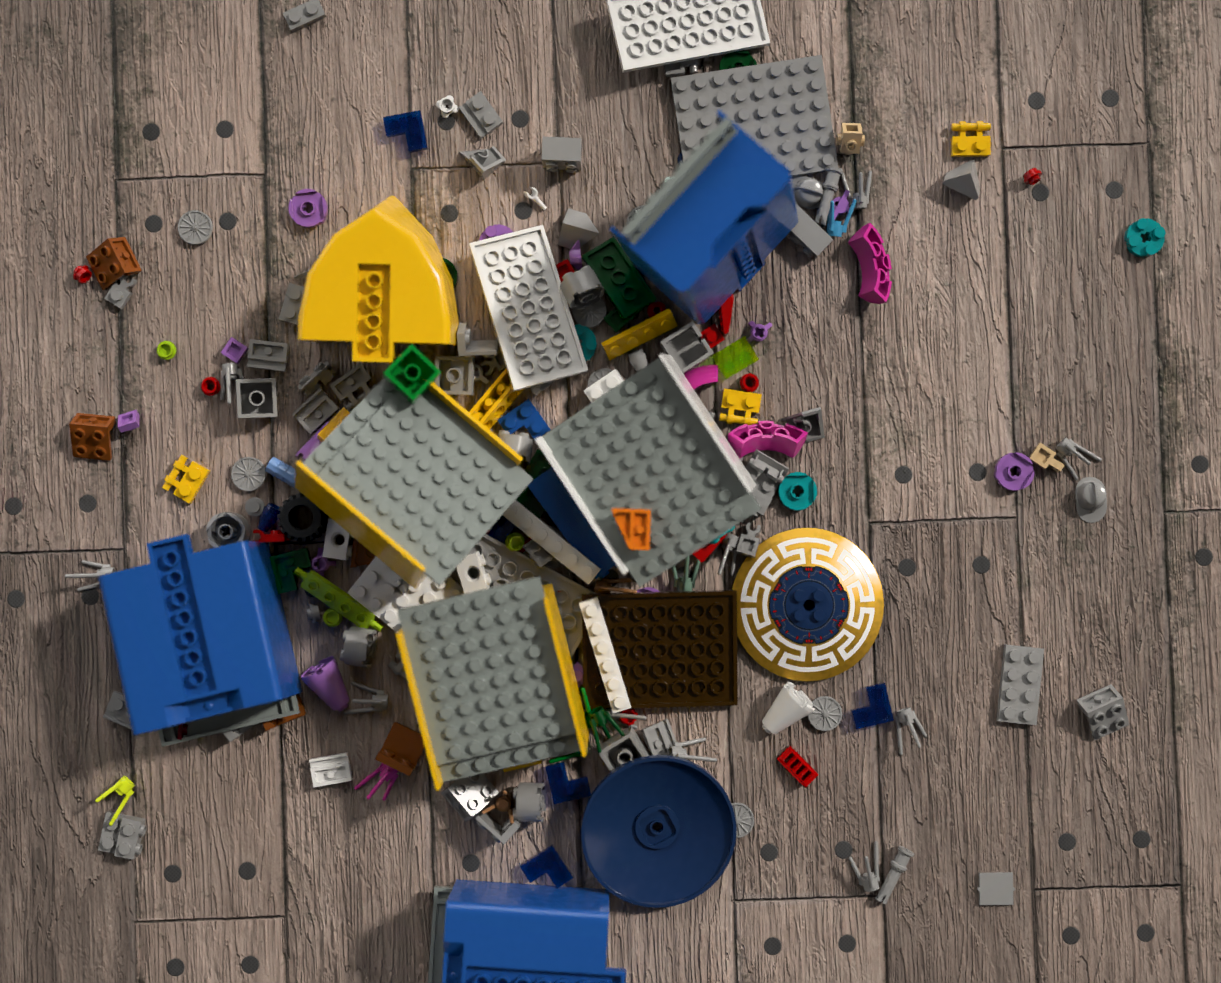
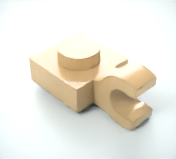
(1044, 457)

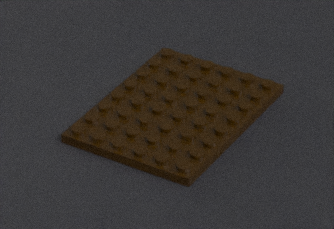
(668, 648)

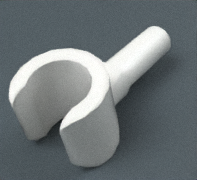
(534, 196)

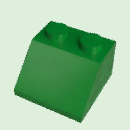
(408, 381)

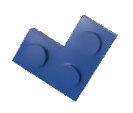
(526, 416)

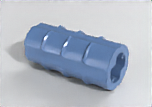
(281, 471)

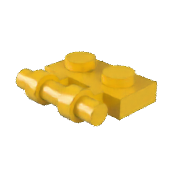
(970, 145)
(740, 401)
(190, 483)

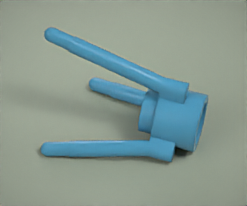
(834, 227)

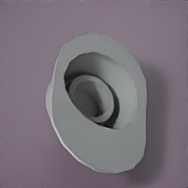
(807, 191)
(1091, 499)

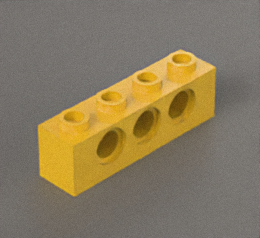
(495, 401)

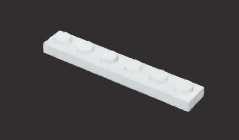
(551, 542)
(605, 655)

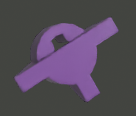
(843, 204)
(575, 256)
(757, 330)
(324, 563)

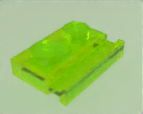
(735, 357)

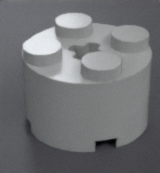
(581, 288)
(519, 443)
(217, 531)
(359, 646)
(529, 802)

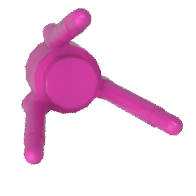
(387, 773)

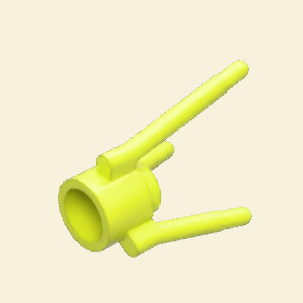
(122, 787)

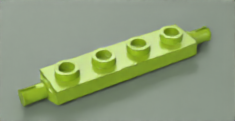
(337, 599)

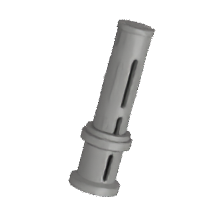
(829, 187)
(898, 866)

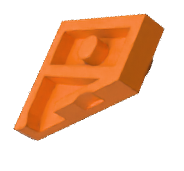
(634, 527)

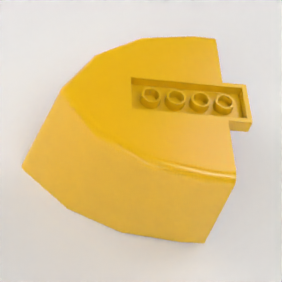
(380, 287)

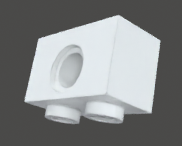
(331, 547)
(470, 583)

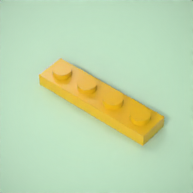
(639, 334)

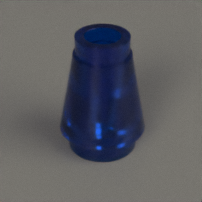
(268, 517)

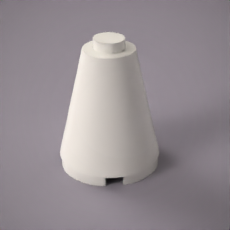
(787, 709)

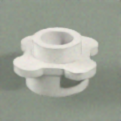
(442, 105)

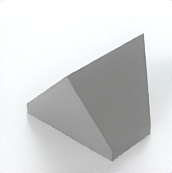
(484, 160)
(964, 180)
(576, 227)
(809, 421)

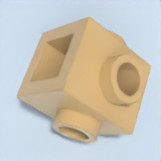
(850, 138)

